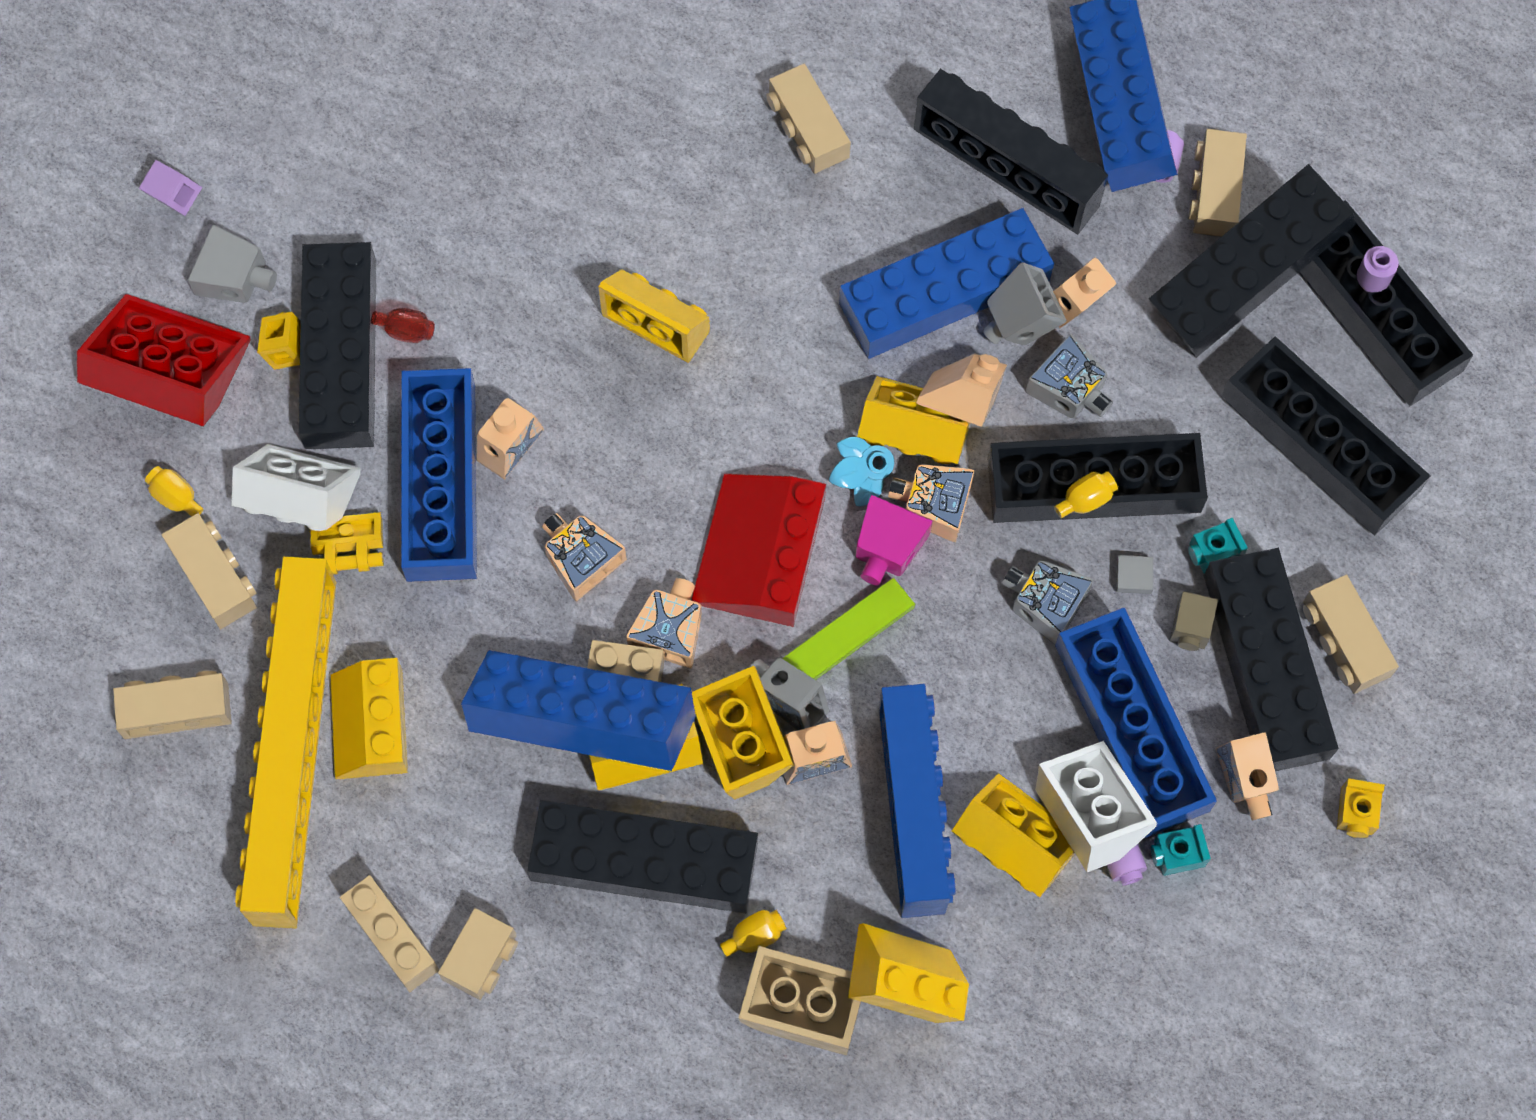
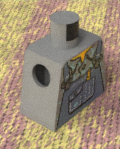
(1070, 381)
(1048, 597)
(793, 693)

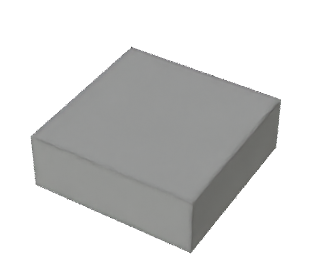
(1134, 574)

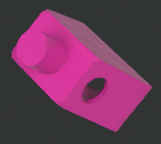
(889, 539)

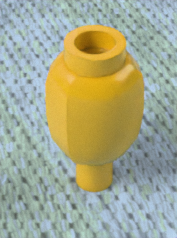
(172, 491)
(1087, 494)
(755, 931)

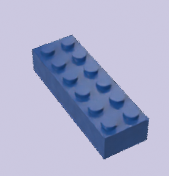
(1122, 92)
(939, 283)
(438, 475)
(579, 710)
(1135, 717)
(914, 802)

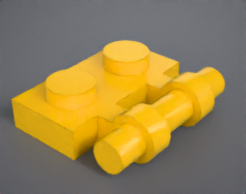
(351, 534)

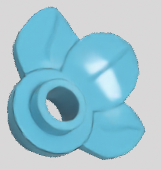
(858, 471)

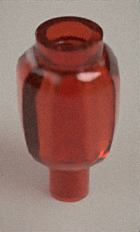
(405, 324)

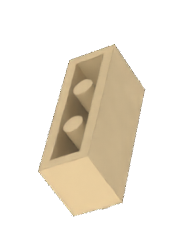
(808, 119)
(1218, 182)
(211, 570)
(1349, 634)
(172, 705)
(389, 933)

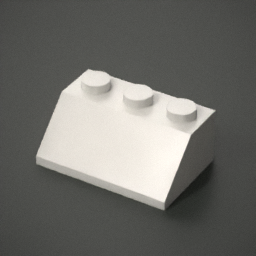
(294, 486)
(1094, 805)

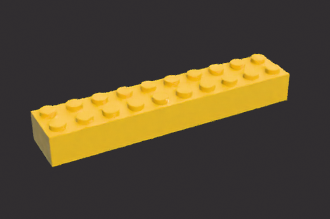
(288, 744)

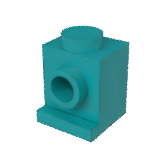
(1228, 537)
(1170, 861)

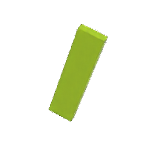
(851, 630)

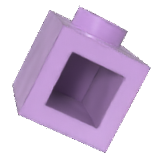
(165, 183)

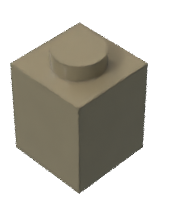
(1193, 621)

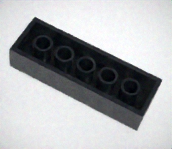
(1009, 151)
(1252, 260)
(1392, 325)
(337, 346)
(1325, 435)
(1151, 473)
(1270, 658)
(643, 856)

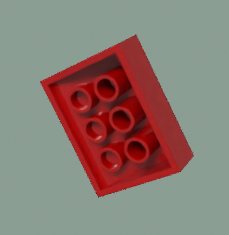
(161, 359)
(760, 546)

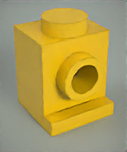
(280, 340)
(1349, 817)

